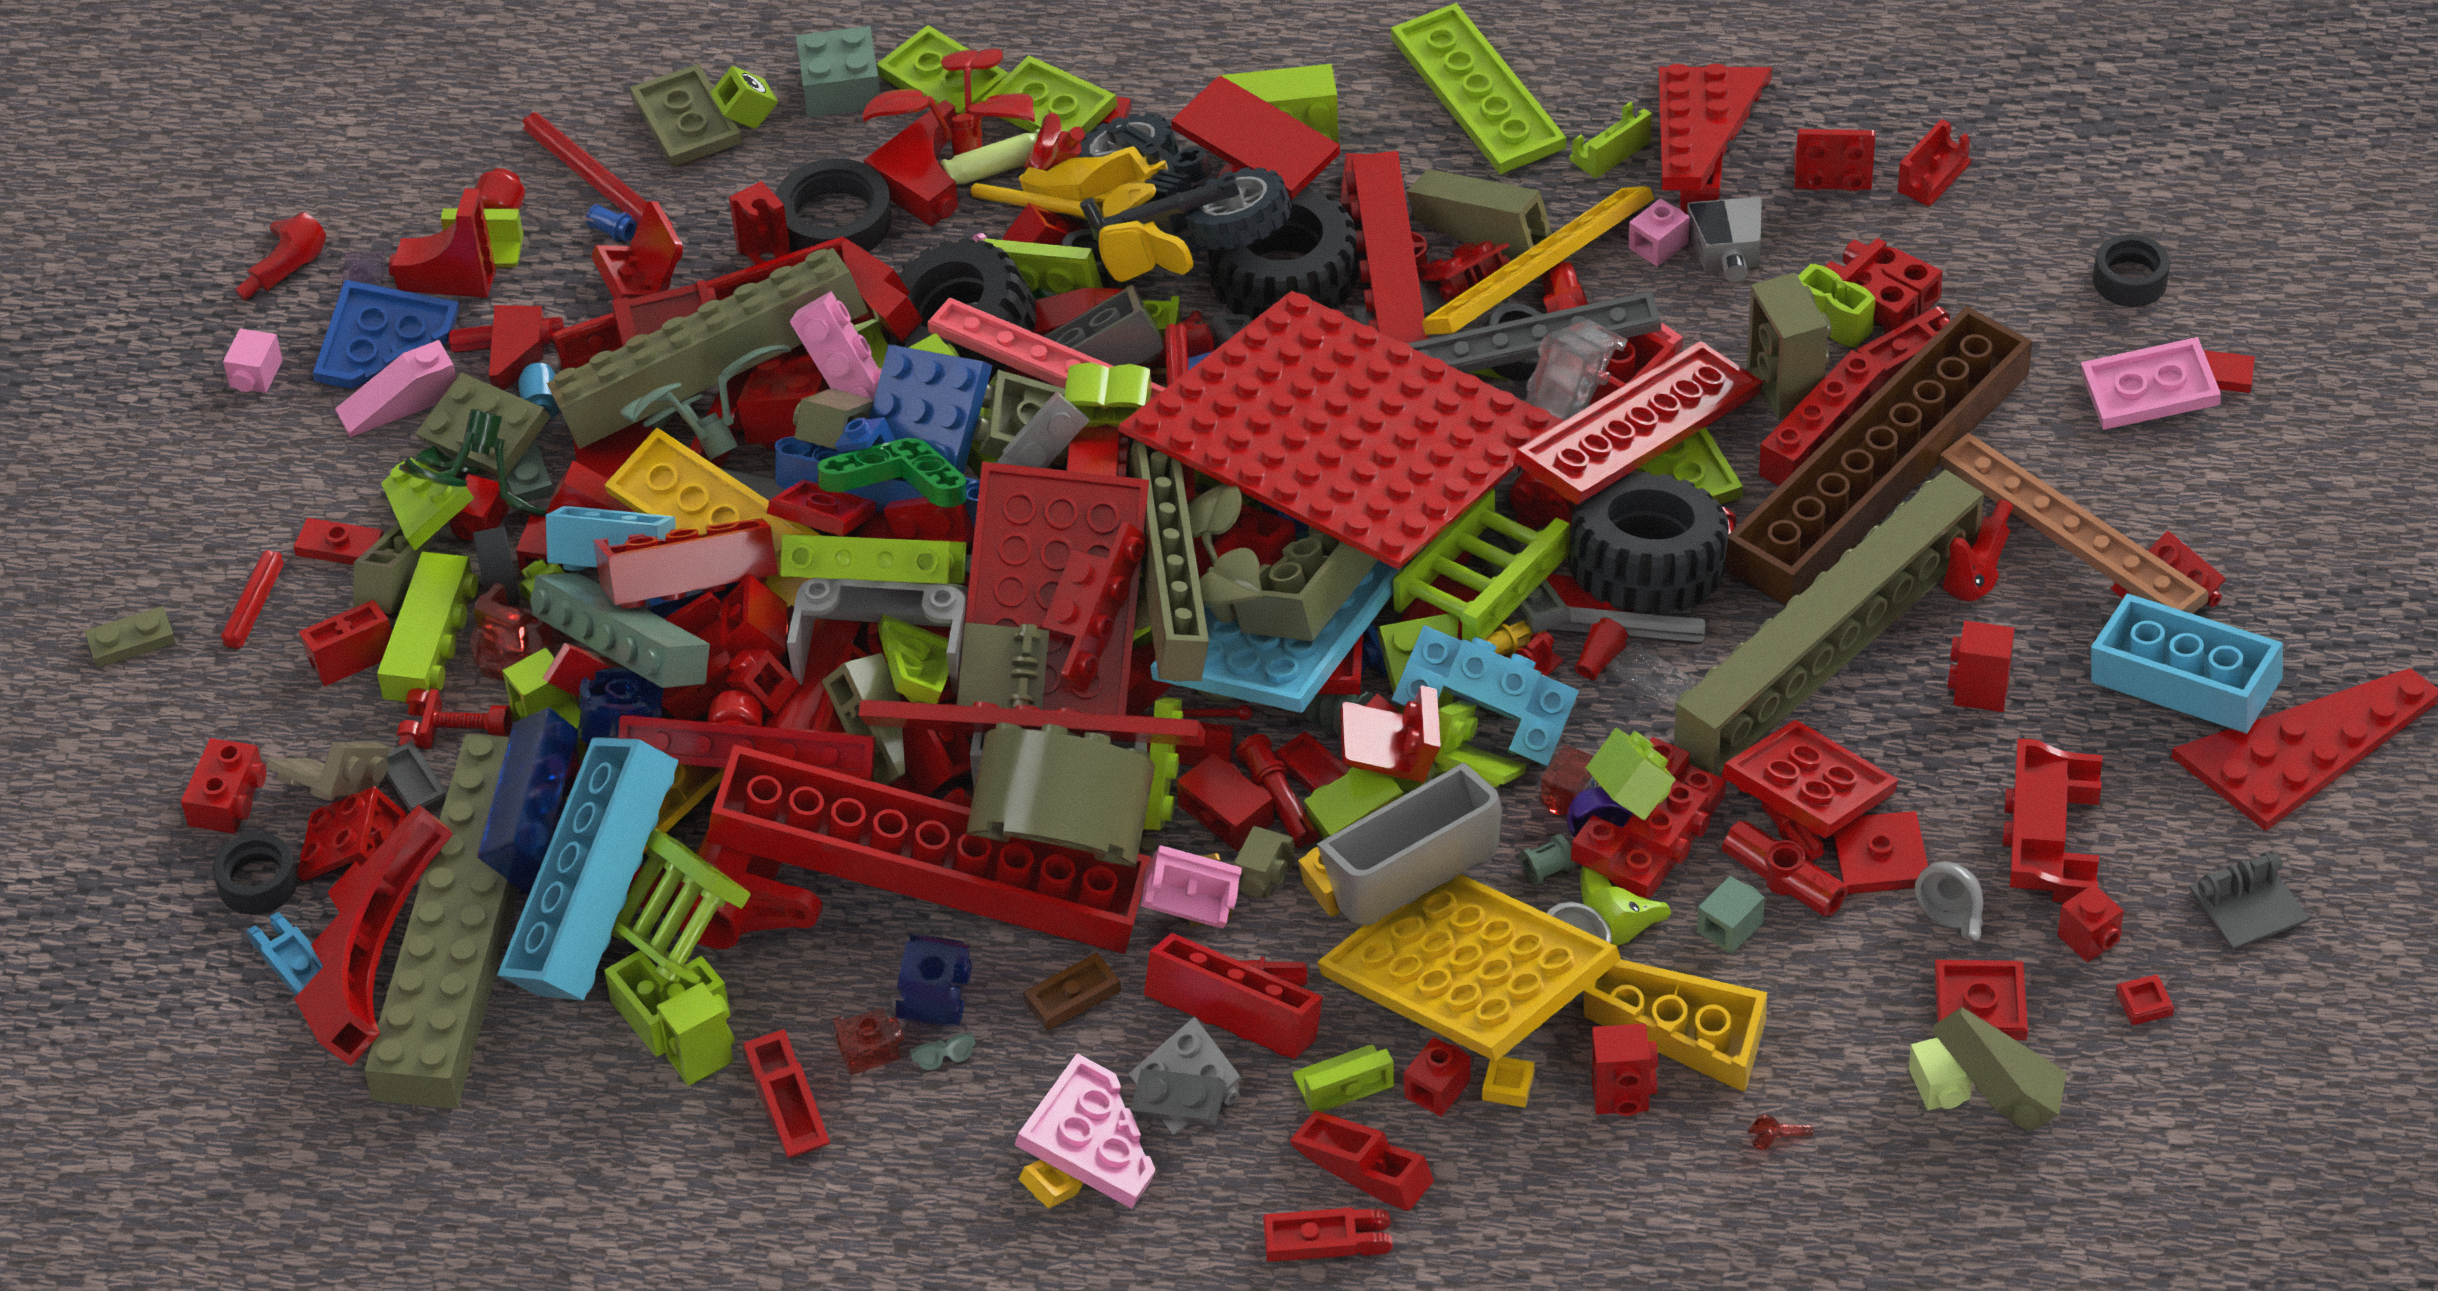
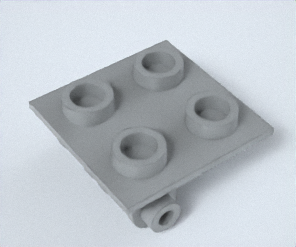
(1196, 1053)

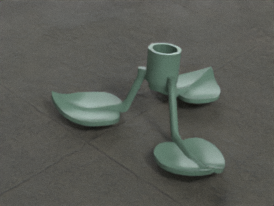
(711, 431)

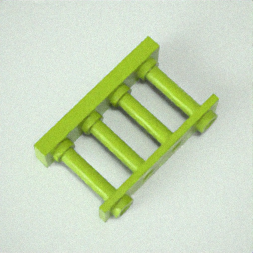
(873, 559)
(1501, 593)
(698, 877)

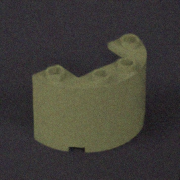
(1062, 791)

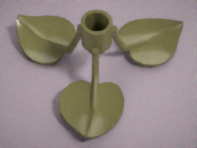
(1234, 573)

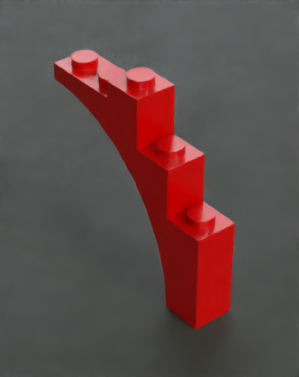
(368, 899)

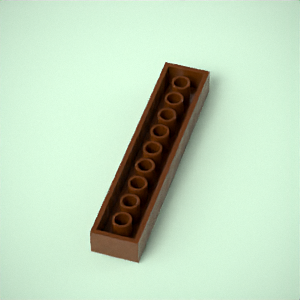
(1877, 455)

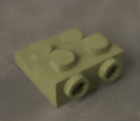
(1009, 406)

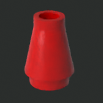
(1601, 646)

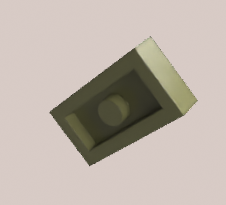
(130, 636)

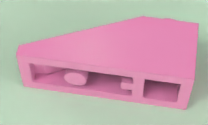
(402, 388)

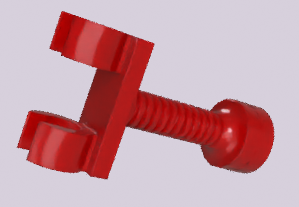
(429, 706)

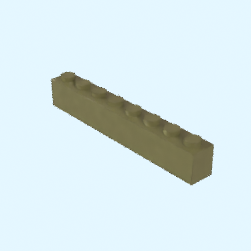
(1170, 568)

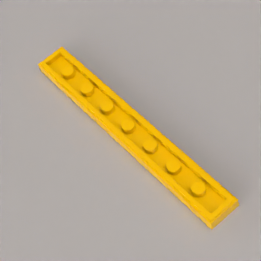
(1536, 260)

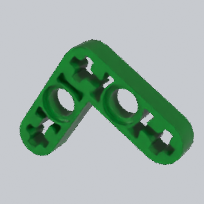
(899, 458)

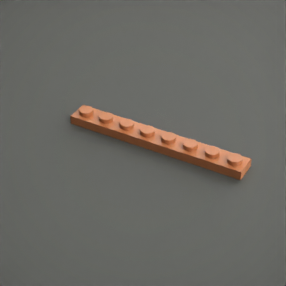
(2071, 526)

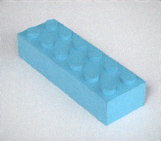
(588, 868)

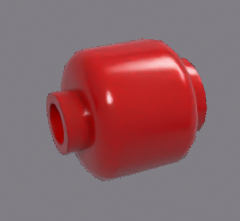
(501, 189)
(736, 708)

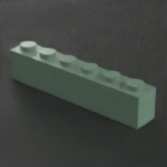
(625, 635)

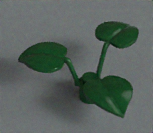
(479, 437)

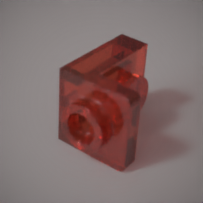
(499, 621)

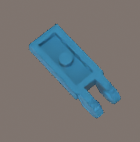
(288, 954)

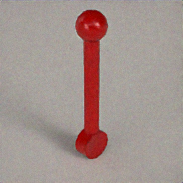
(1243, 712)

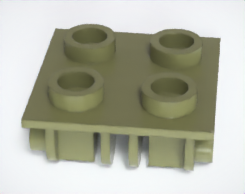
(1003, 665)

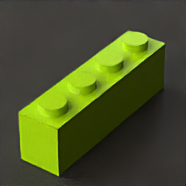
(427, 625)

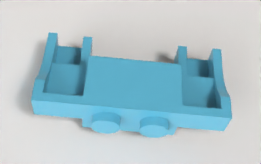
(1493, 682)

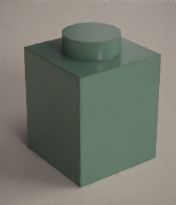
(1731, 914)

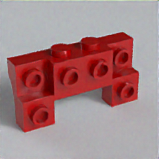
(2038, 806)
(1647, 850)

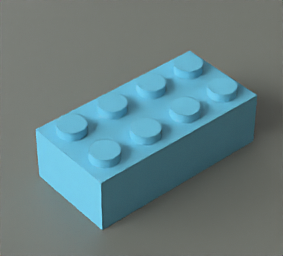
(2187, 663)

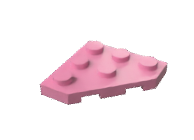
(1089, 1133)

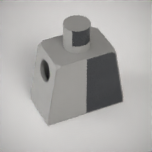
(1727, 235)

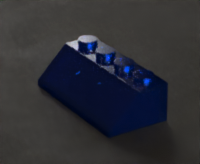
(530, 796)

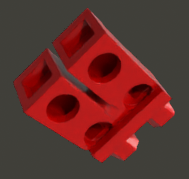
(1897, 280)

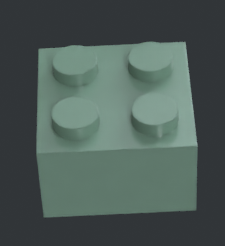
(838, 70)

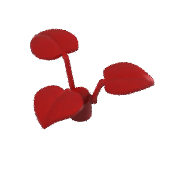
(965, 128)

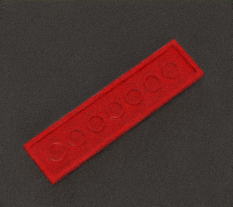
(1637, 422)

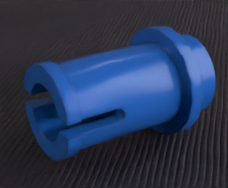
(617, 225)

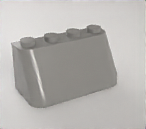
(1412, 844)

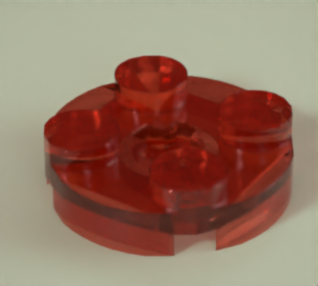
(494, 658)

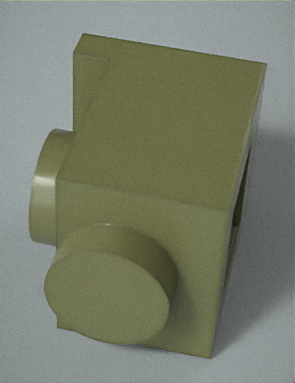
(1264, 861)

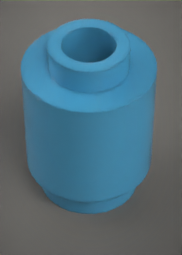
(534, 387)

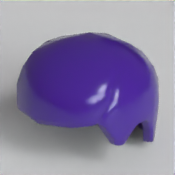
(1598, 803)

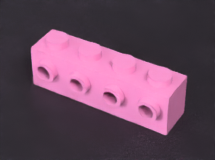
(836, 346)

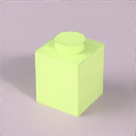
(1938, 1075)

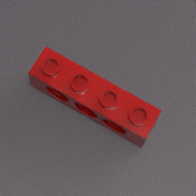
(1819, 415)

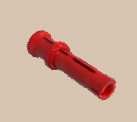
(1272, 774)

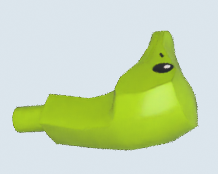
(1621, 910)

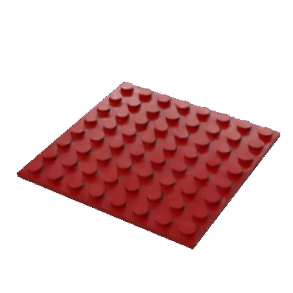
(1341, 428)

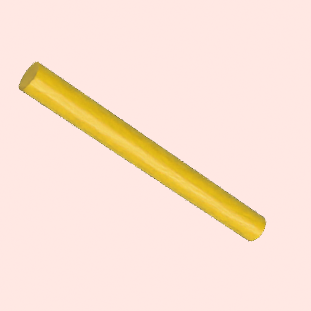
(1022, 198)

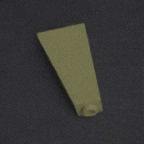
(1480, 210)

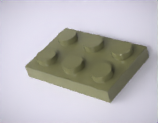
(684, 115)
(449, 419)

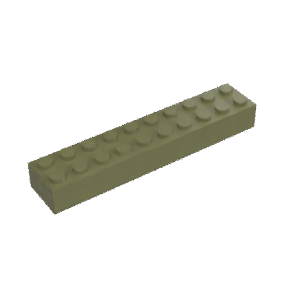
(1826, 624)
(447, 950)

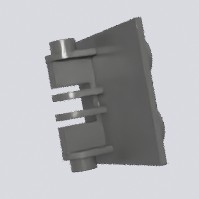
(2249, 900)

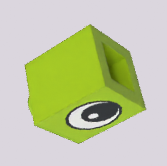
(744, 97)

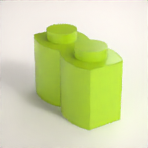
(1845, 304)
(1108, 393)

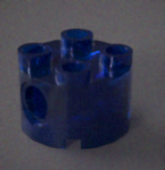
(612, 695)
(932, 980)

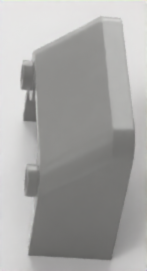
(866, 601)

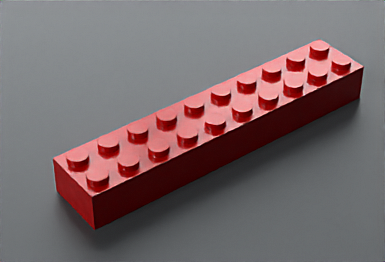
(919, 849)

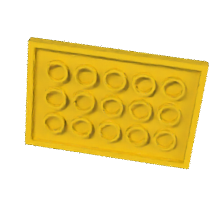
(1470, 964)

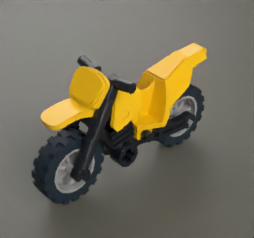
(1145, 191)

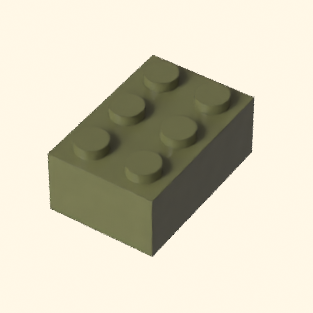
(1786, 341)

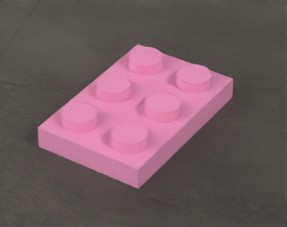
(2150, 383)

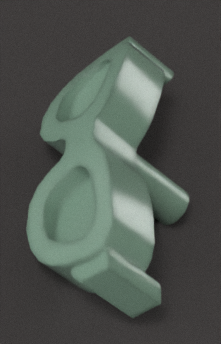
(931, 1055)

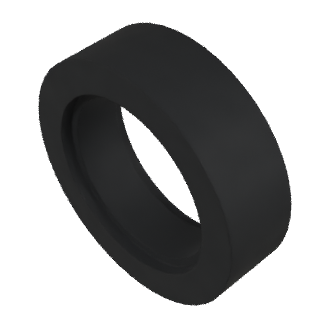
(836, 176)

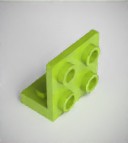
(1456, 728)

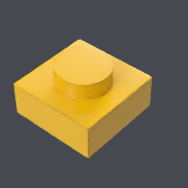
(1508, 1081)
(1049, 1183)

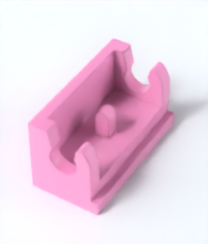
(1190, 886)

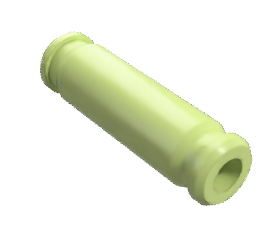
(989, 159)

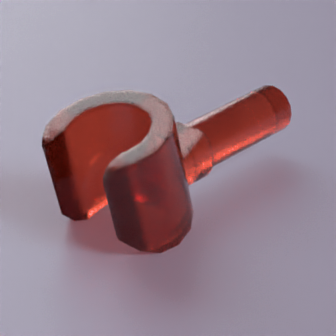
(1769, 1128)

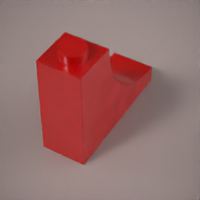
(912, 168)
(451, 261)

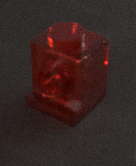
(868, 1040)

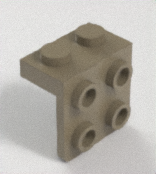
(347, 769)

